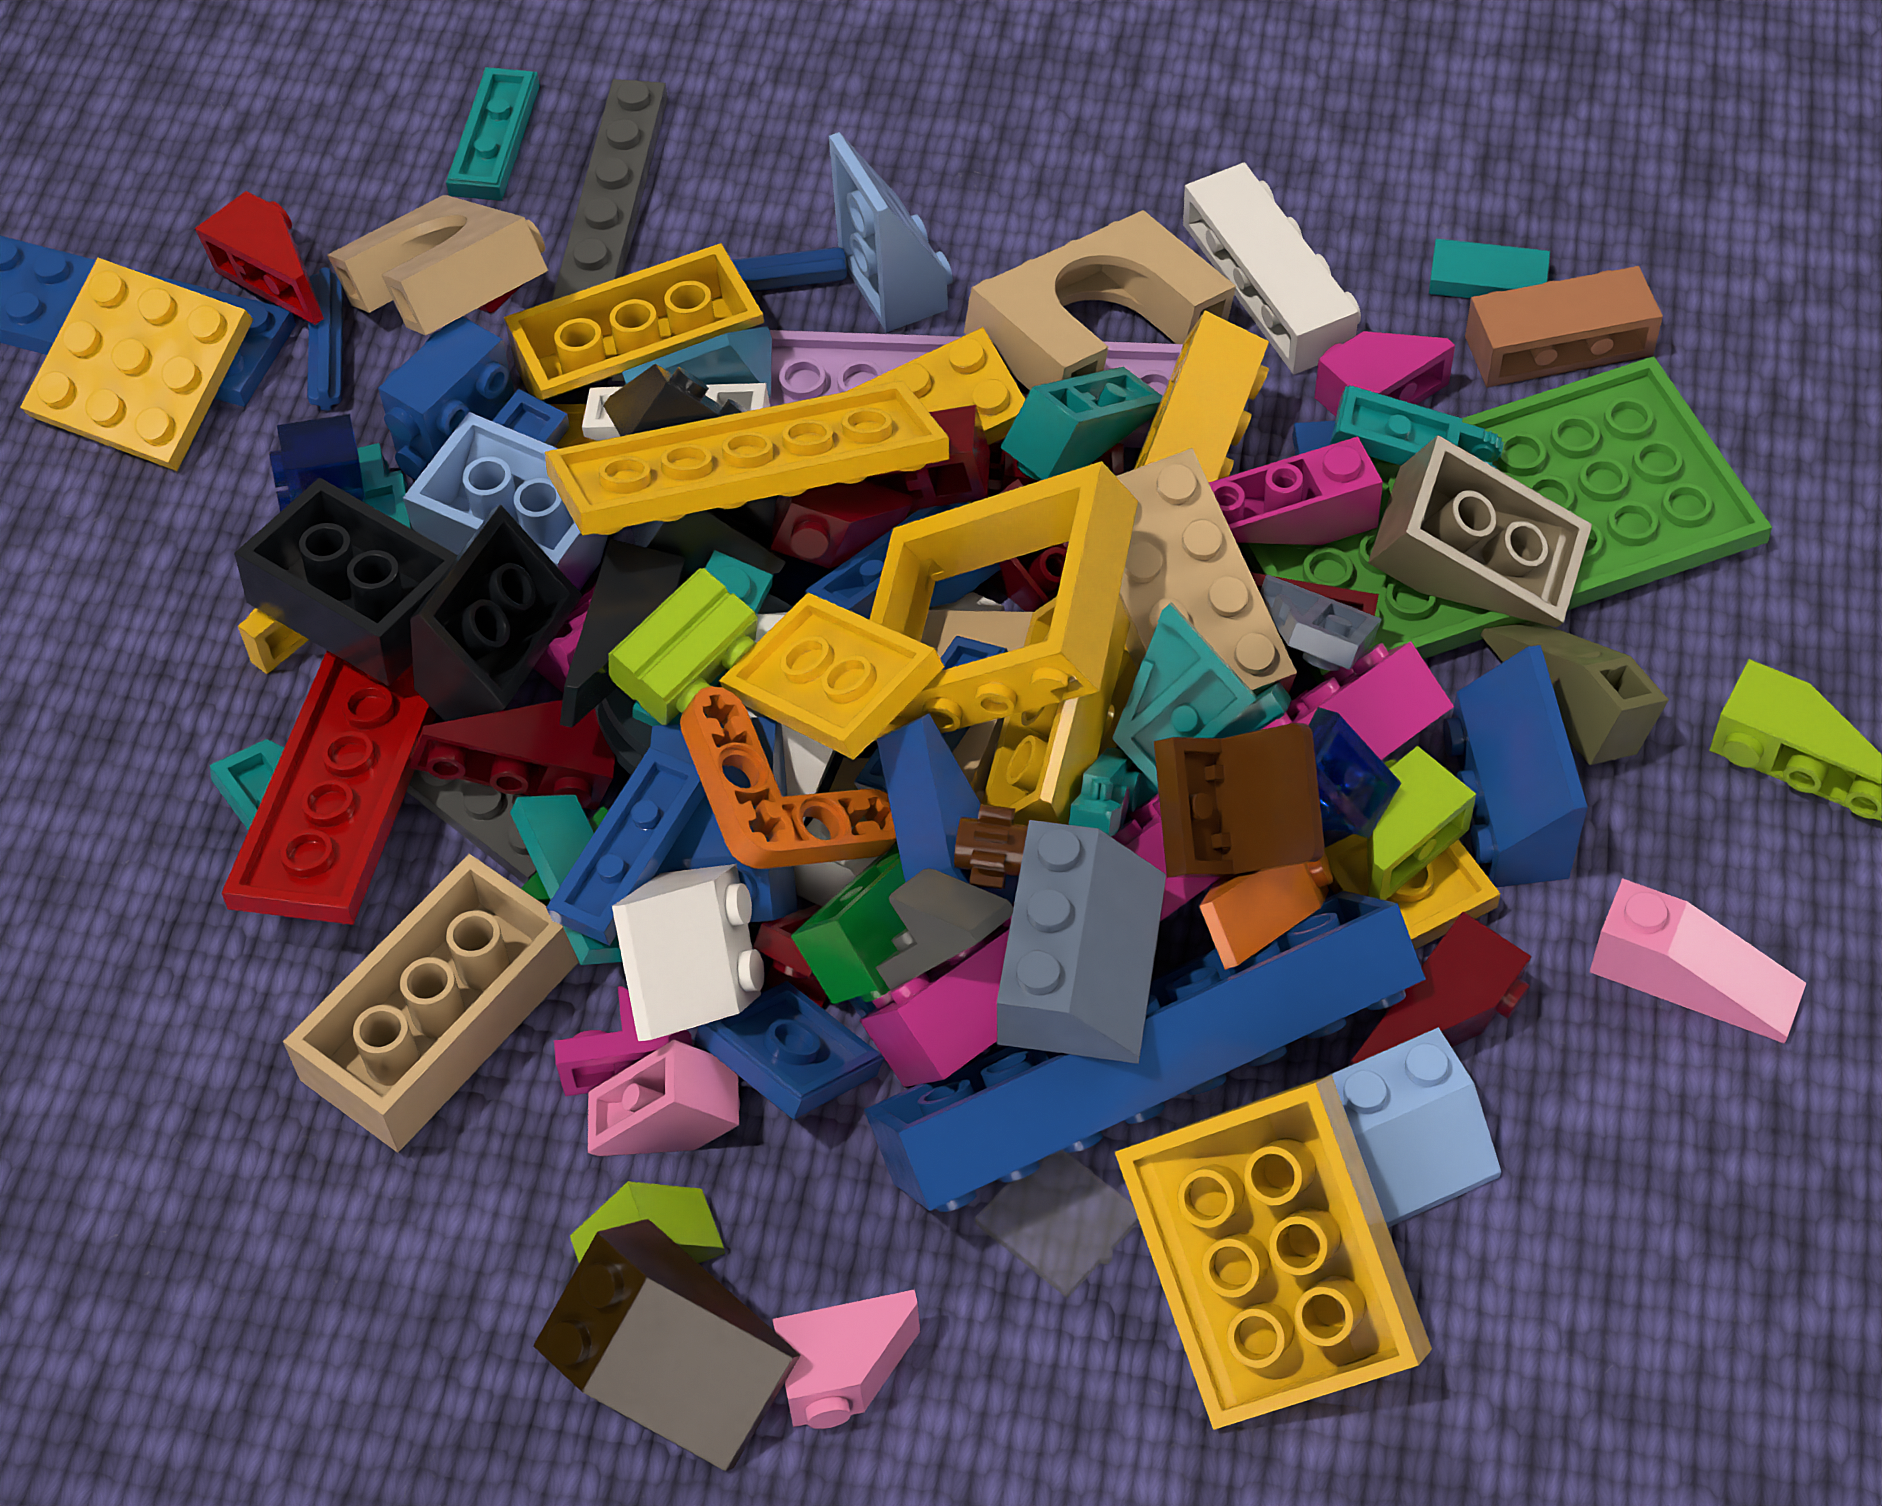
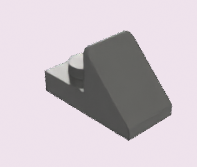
(941, 921)

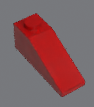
(254, 248)

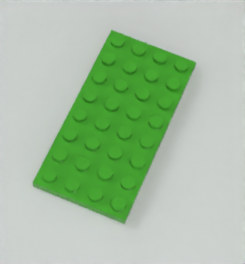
(1602, 447)

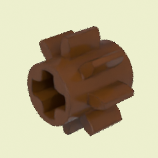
(990, 846)

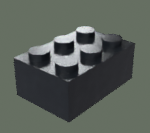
(343, 577)

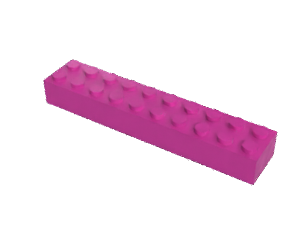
(951, 1010)

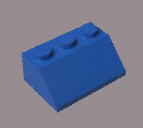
(1522, 772)

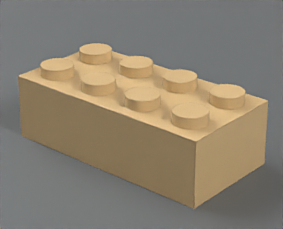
(1190, 558)
(431, 1002)

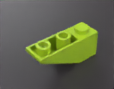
(1800, 739)

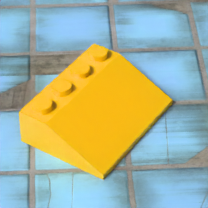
(1274, 1253)

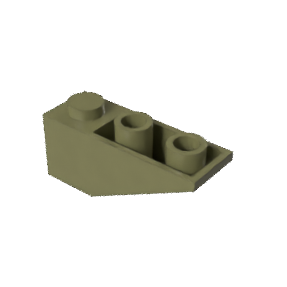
(1599, 691)

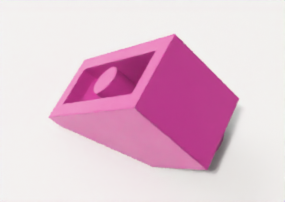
(1386, 364)

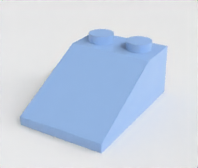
(884, 244)

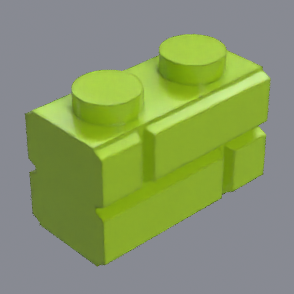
(683, 646)

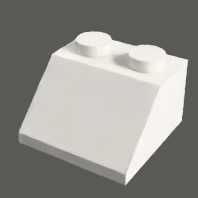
(688, 950)

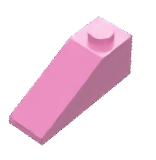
(1694, 962)

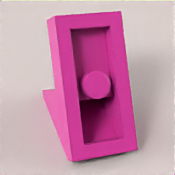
(598, 1055)

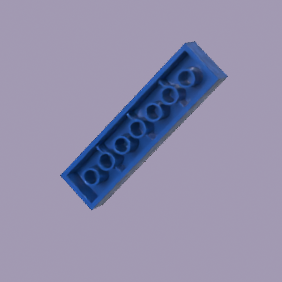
(1199, 1023)

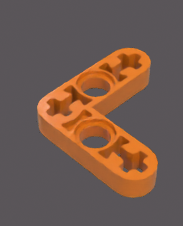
(775, 815)

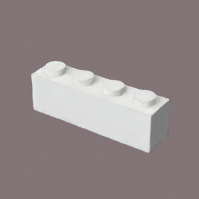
(1272, 266)

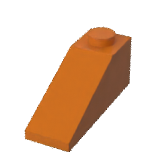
(1260, 906)

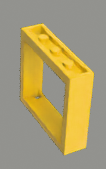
(1078, 507)

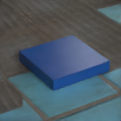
(791, 1050)

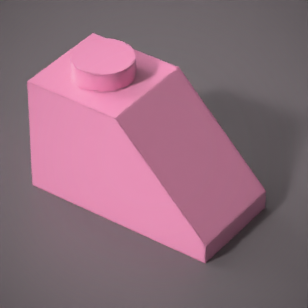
(663, 1104)
(845, 1355)

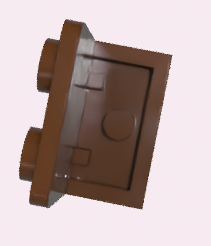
(1239, 802)

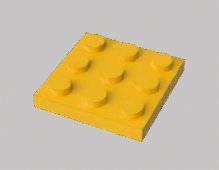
(137, 363)

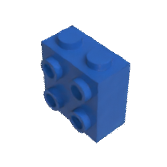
(435, 389)

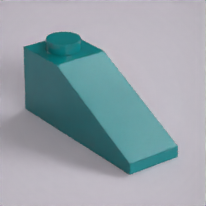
(1078, 421)

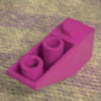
(1303, 497)

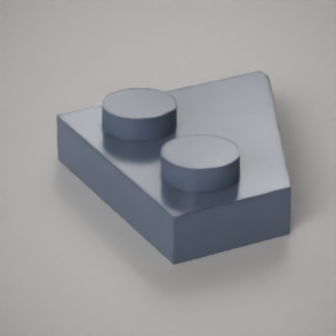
(1317, 625)

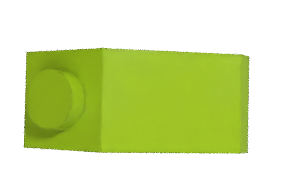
(1419, 823)

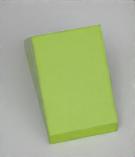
(674, 1209)

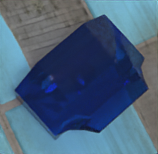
(1350, 777)

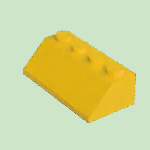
(629, 322)
(1051, 747)

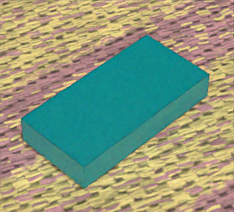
(1481, 268)

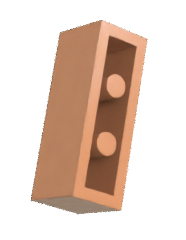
(1563, 326)

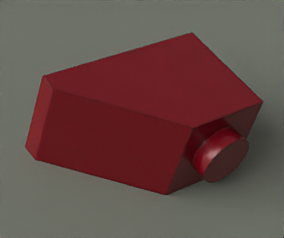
(835, 521)

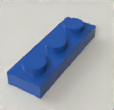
(628, 844)

